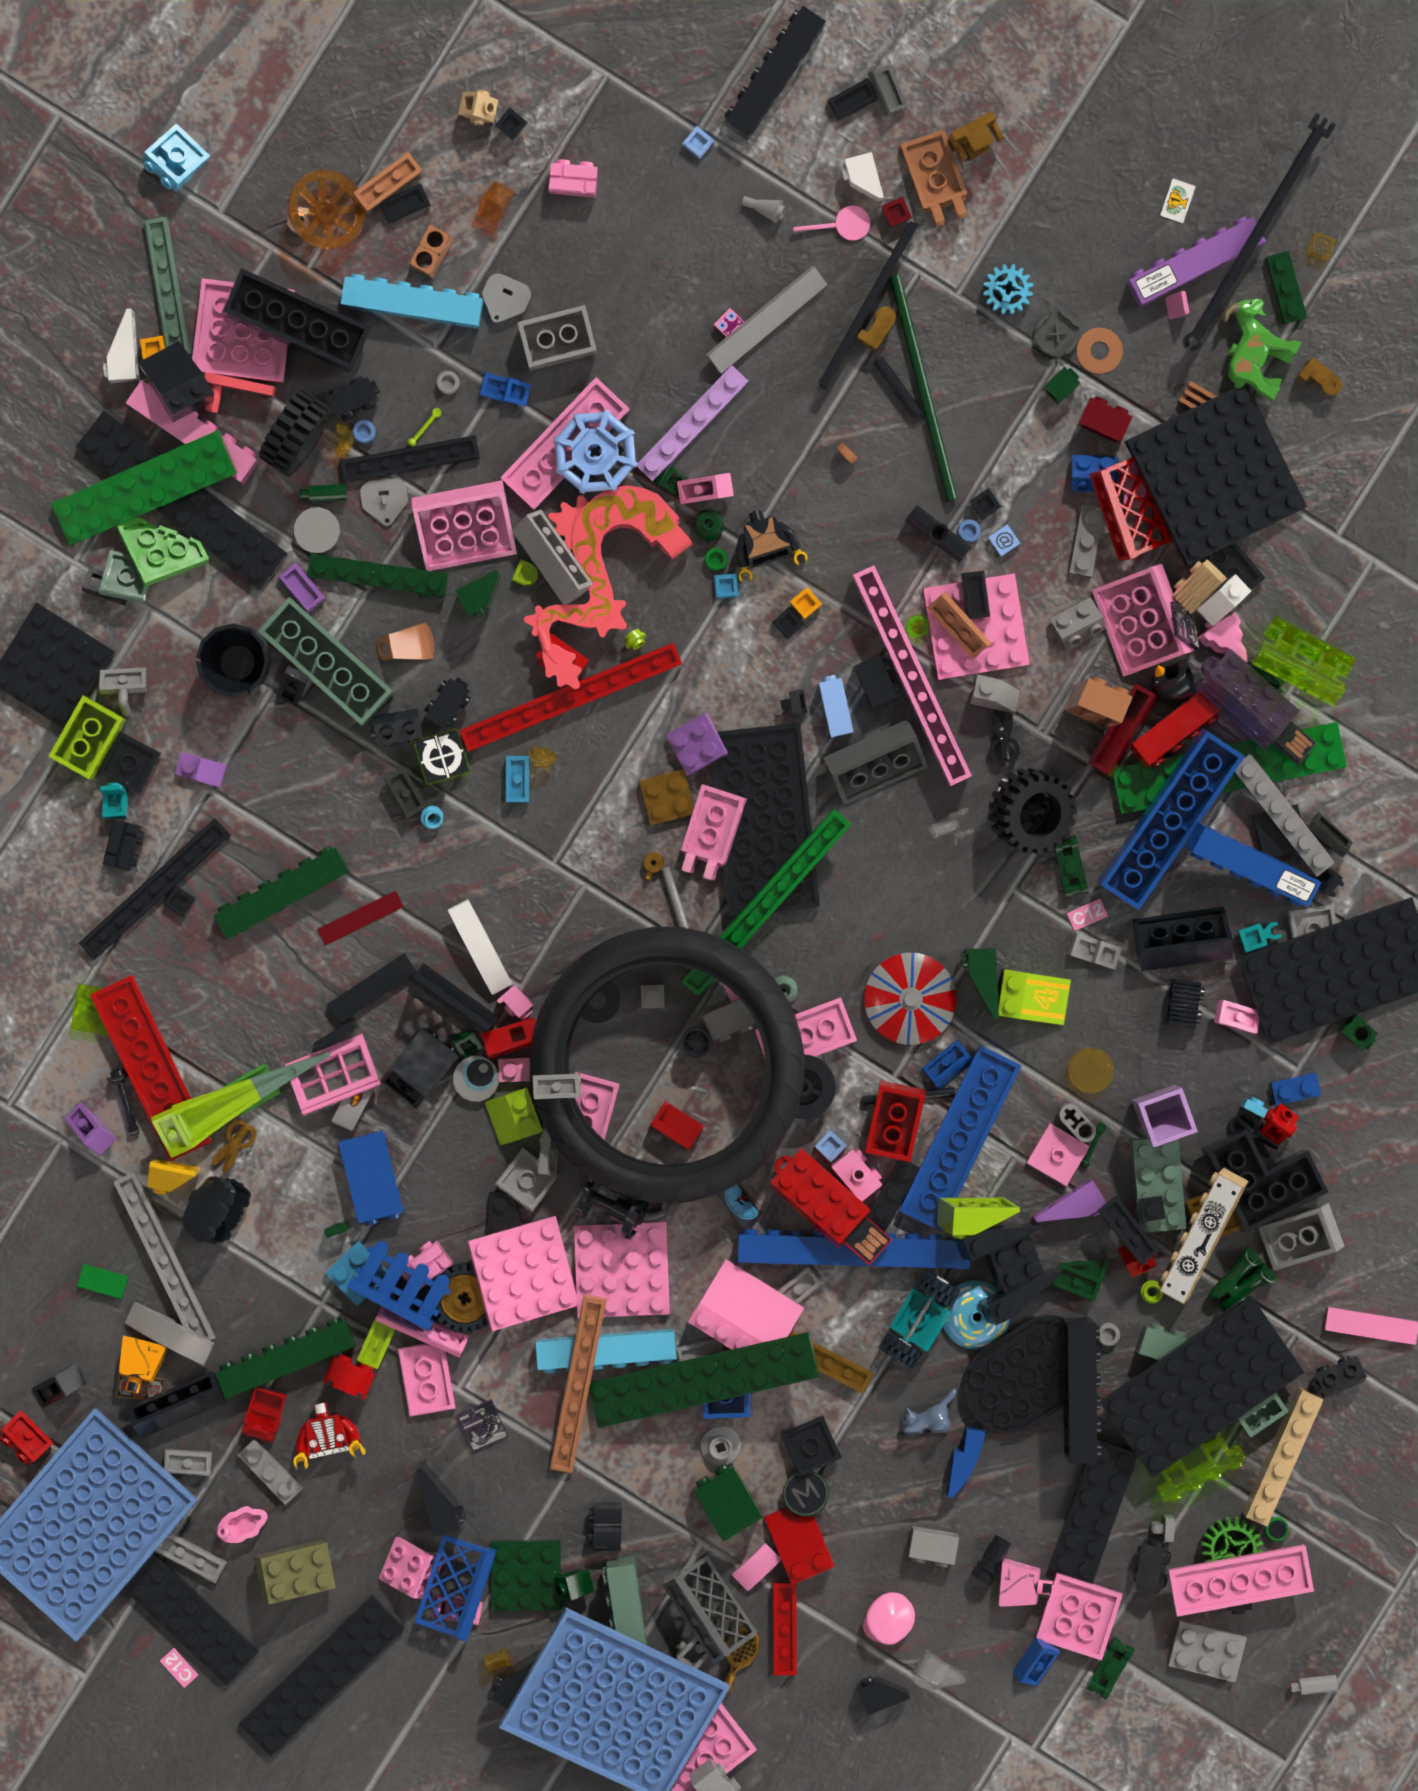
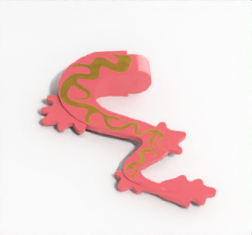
(584, 533)

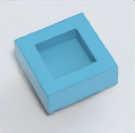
(1254, 1106)

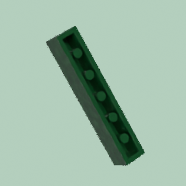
(281, 893)
(285, 1358)

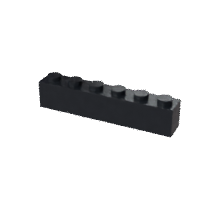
(775, 73)

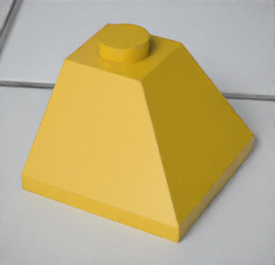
(167, 1175)

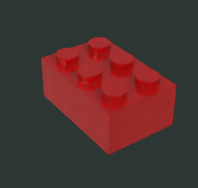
(895, 1121)

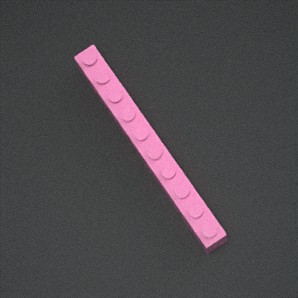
(911, 675)

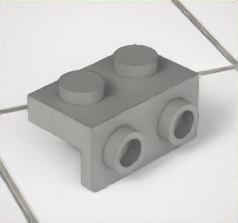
(1078, 623)

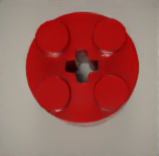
(349, 1377)

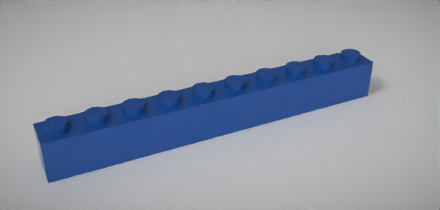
(818, 1250)

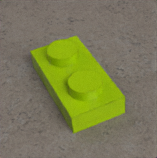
(376, 1344)

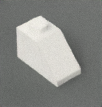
(863, 175)
(1224, 600)

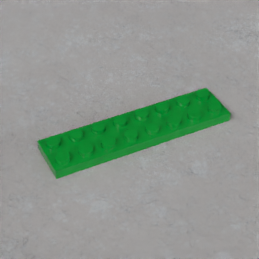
(144, 488)

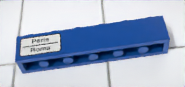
(1252, 864)

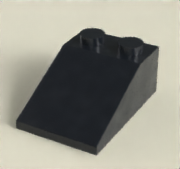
(177, 381)
(441, 1505)
(506, 1685)

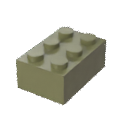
(294, 1571)

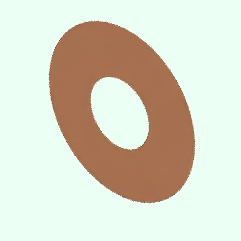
(1084, 350)

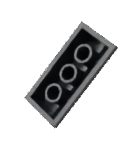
(1183, 938)

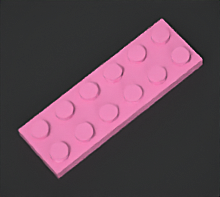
(534, 473)
(1240, 1580)

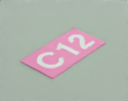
(1087, 914)
(179, 1667)

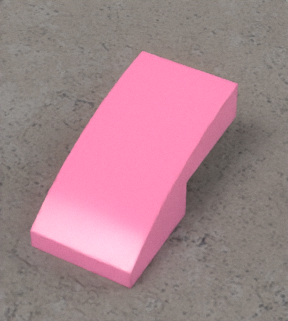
(756, 1567)

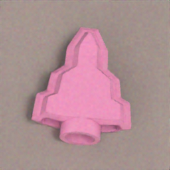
(1224, 636)

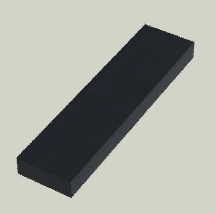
(372, 988)

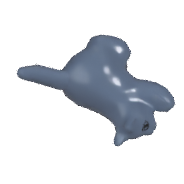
(933, 1419)

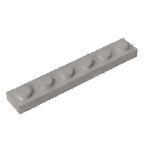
(1283, 815)

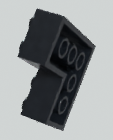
(1269, 1189)

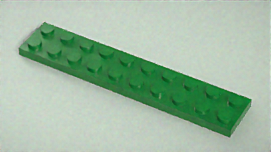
(1138, 787)

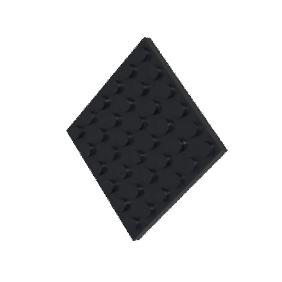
(1215, 474)

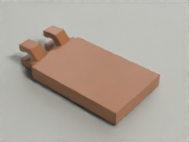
(935, 175)

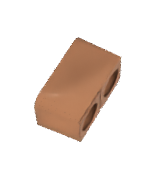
(433, 251)

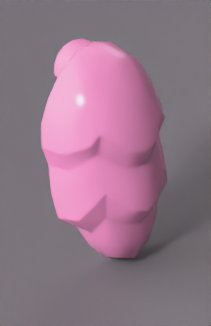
(241, 1524)

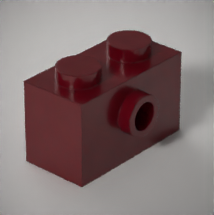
(1104, 419)

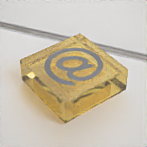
(1320, 246)

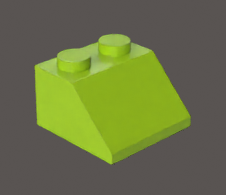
(514, 1116)

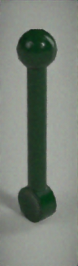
(1100, 1128)

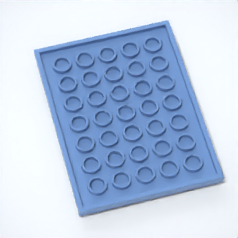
(88, 1524)
(613, 1704)

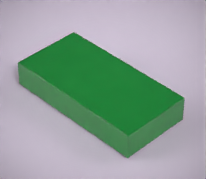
(103, 1281)

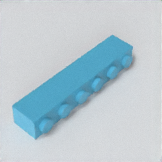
(412, 302)
(611, 1349)

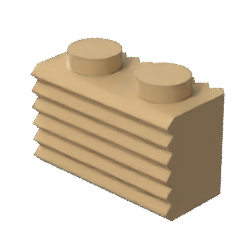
(1198, 586)

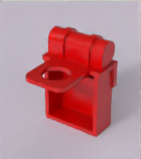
(264, 1414)

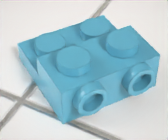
(174, 158)

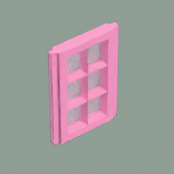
(338, 1077)

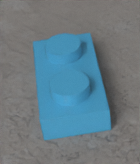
(517, 778)

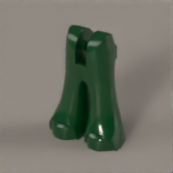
(1236, 1292)

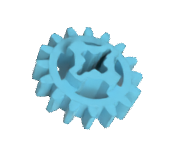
(996, 287)

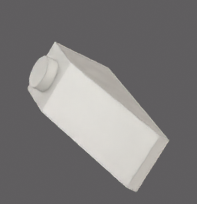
(123, 356)

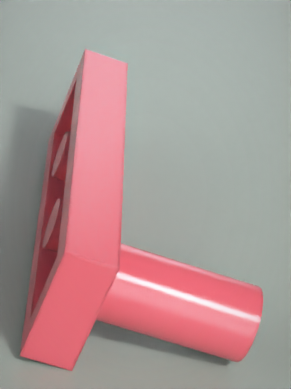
(217, 383)

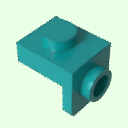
(114, 801)

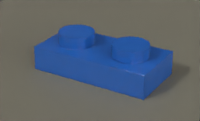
(1295, 1088)

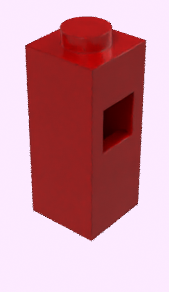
(508, 1038)

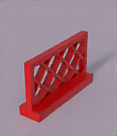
(1116, 513)

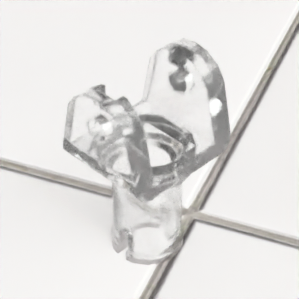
(950, 826)

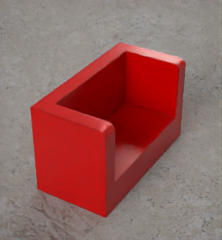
(677, 1125)

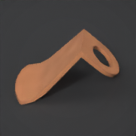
(410, 643)

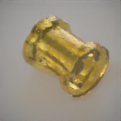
(497, 1659)

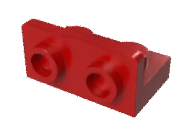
(24, 1438)

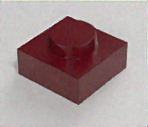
(896, 212)

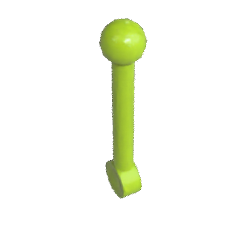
(436, 414)

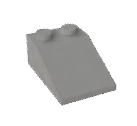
(1301, 1237)

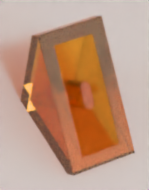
(493, 206)

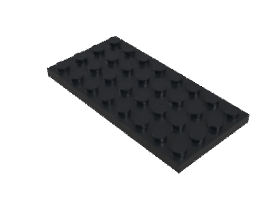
(770, 772)
(1334, 971)
(1201, 1386)

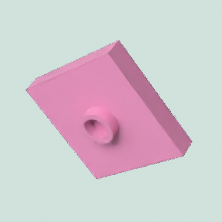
(1057, 1154)

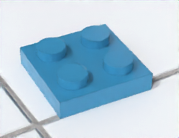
(345, 1269)

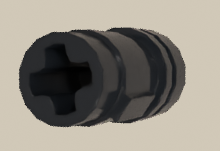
(991, 1559)

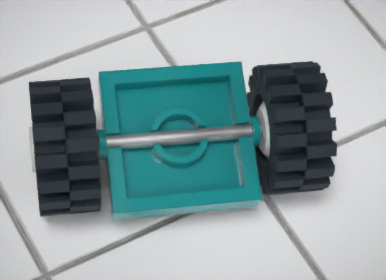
(919, 1319)

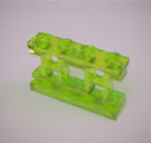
(1281, 661)
(1201, 1472)

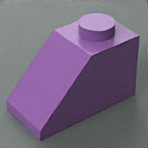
(90, 1129)

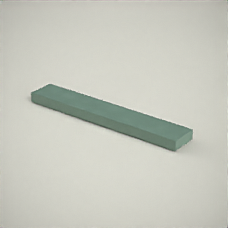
(166, 282)

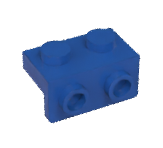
(1084, 465)

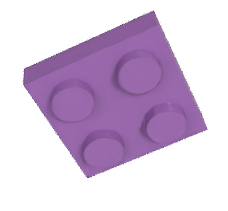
(697, 744)

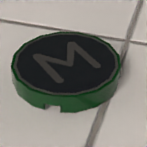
(806, 1494)

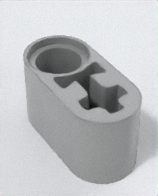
(1077, 1114)

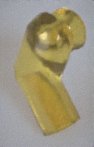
(346, 439)

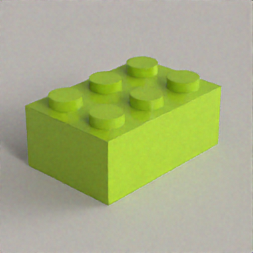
(87, 737)

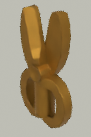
(230, 1149)

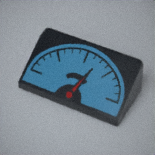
(739, 1205)

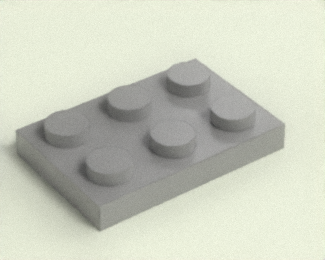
(1207, 1651)

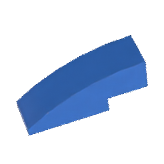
(964, 1459)

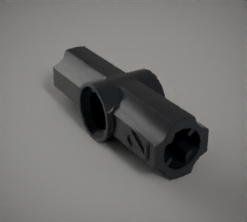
(950, 544)

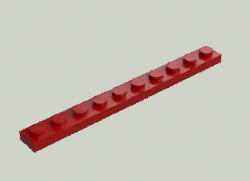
(569, 698)

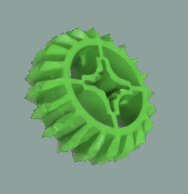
(1241, 1543)

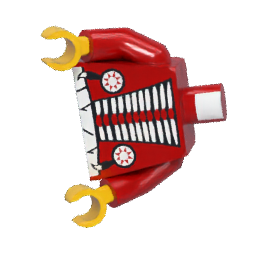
(326, 1435)

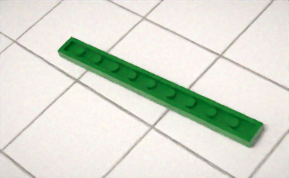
(776, 890)

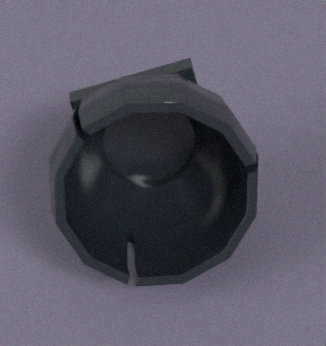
(233, 660)

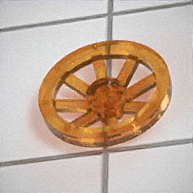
(328, 206)

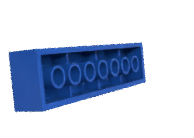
(1170, 818)

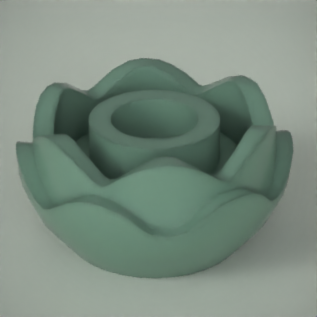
(789, 985)

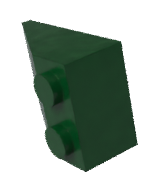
(982, 971)

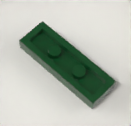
(1286, 287)

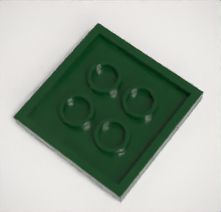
(525, 1575)

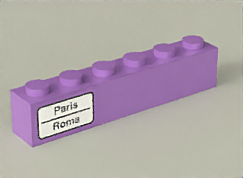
(1191, 264)

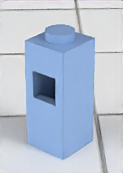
(835, 706)

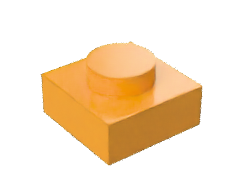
(152, 345)
(805, 603)

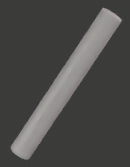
(674, 897)

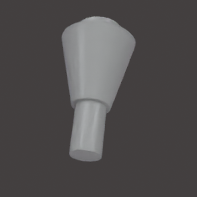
(769, 208)

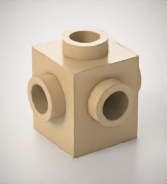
(478, 107)

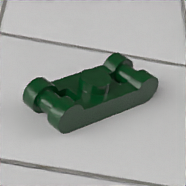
(1071, 867)
(1109, 1668)

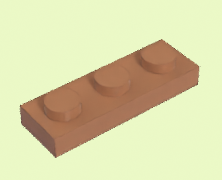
(387, 182)
(958, 625)

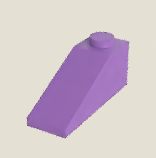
(1077, 1203)

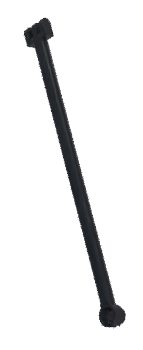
(1317, 133)

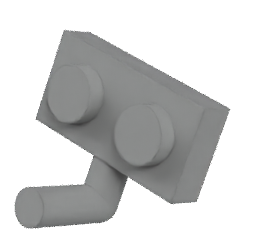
(123, 682)

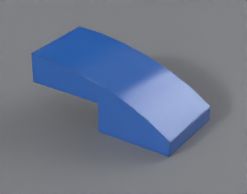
(504, 389)

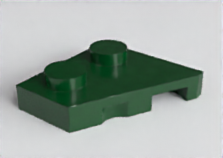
(1082, 1277)

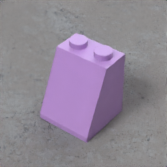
(1165, 1115)

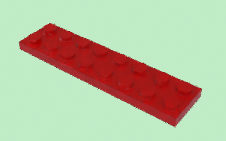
(142, 1050)

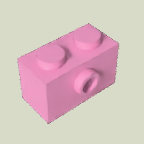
(856, 1174)

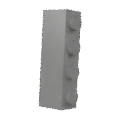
(552, 557)

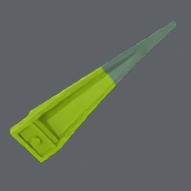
(199, 1117)

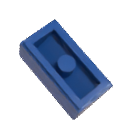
(947, 1064)
(1035, 1662)

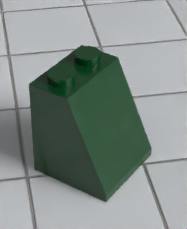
(727, 1501)

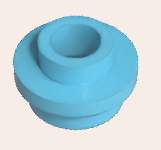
(436, 821)

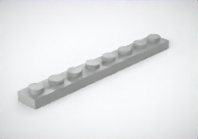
(163, 1255)

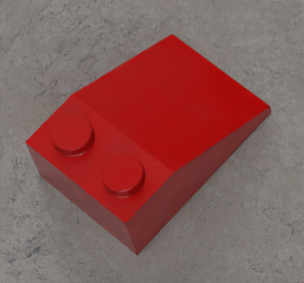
(799, 1544)

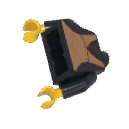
(765, 542)

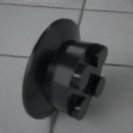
(817, 1089)

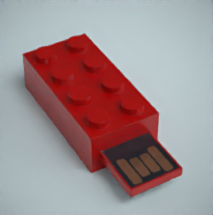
(828, 1205)

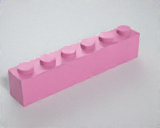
(189, 428)

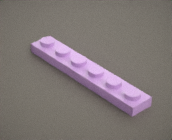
(692, 423)

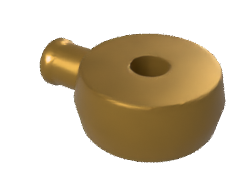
(650, 868)

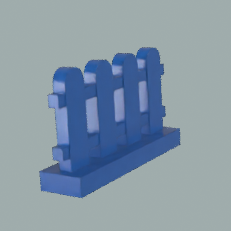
(407, 1296)

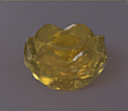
(542, 757)

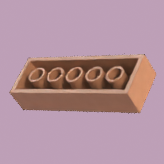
(1098, 702)

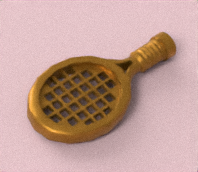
(731, 1676)

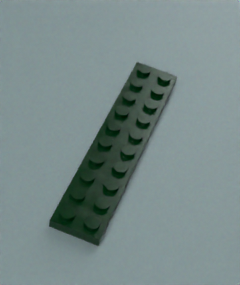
(704, 1380)

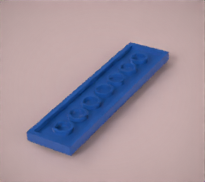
(960, 1135)

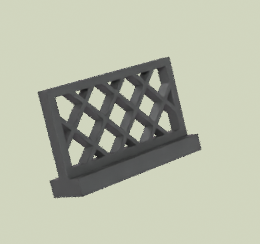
(699, 1617)

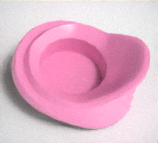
(889, 1618)

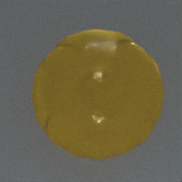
(1090, 1070)

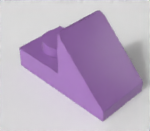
(200, 769)

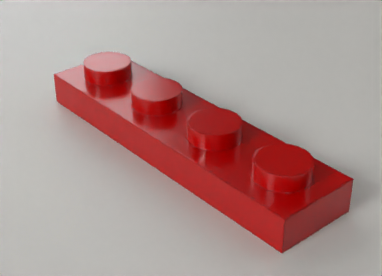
(784, 1628)

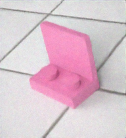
(408, 1568)

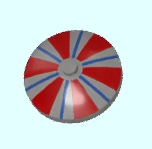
(910, 998)

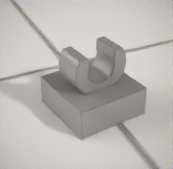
(1165, 1528)

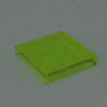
(85, 1014)

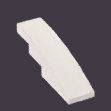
(480, 946)

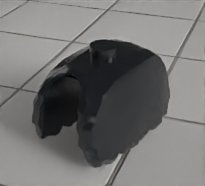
(215, 1209)

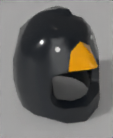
(1174, 682)

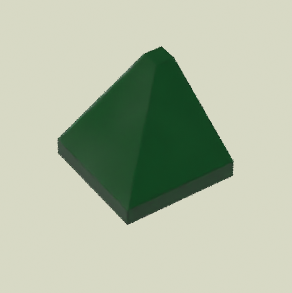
(668, 480)
(466, 1043)

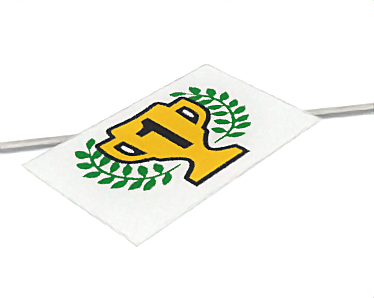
(1177, 200)

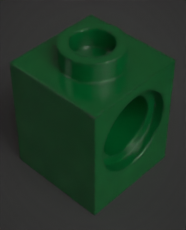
(1062, 384)
(1349, 1028)
(573, 1584)

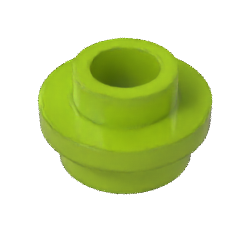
(635, 639)
(1144, 1292)

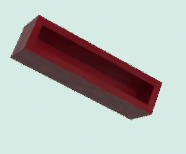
(1121, 736)

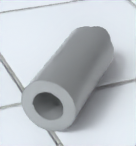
(1315, 1685)

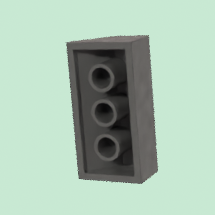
(875, 762)

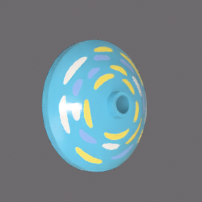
(960, 1323)

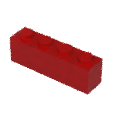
(1174, 730)

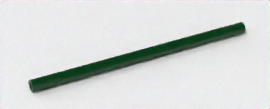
(923, 388)

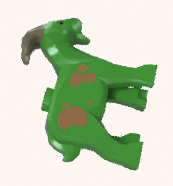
(1253, 348)

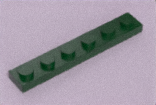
(378, 575)

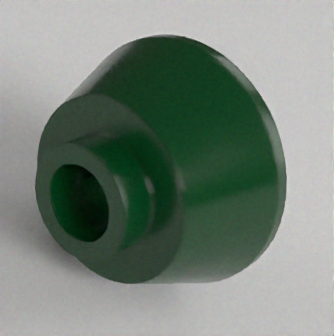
(701, 527)

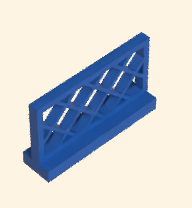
(474, 1594)

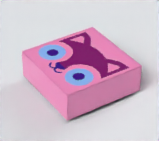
(728, 322)

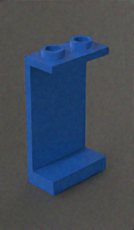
(371, 1177)

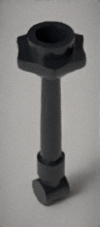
(118, 1077)

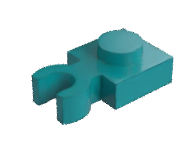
(1255, 937)

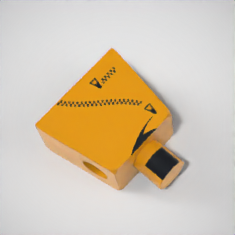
(140, 1362)

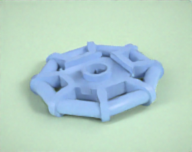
(595, 465)

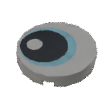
(476, 1078)

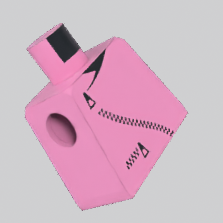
(1021, 1584)

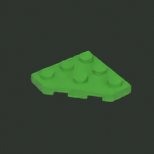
(159, 550)

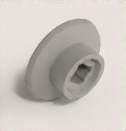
(715, 1436)

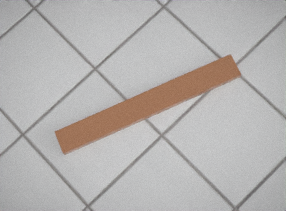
(578, 1383)

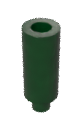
(325, 493)

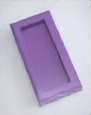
(301, 587)

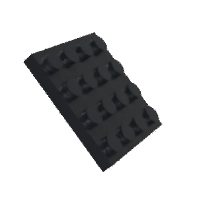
(52, 665)

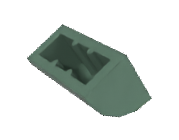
(1263, 1415)

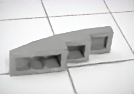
(169, 1333)

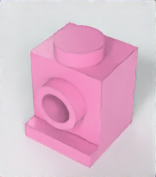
(516, 1003)

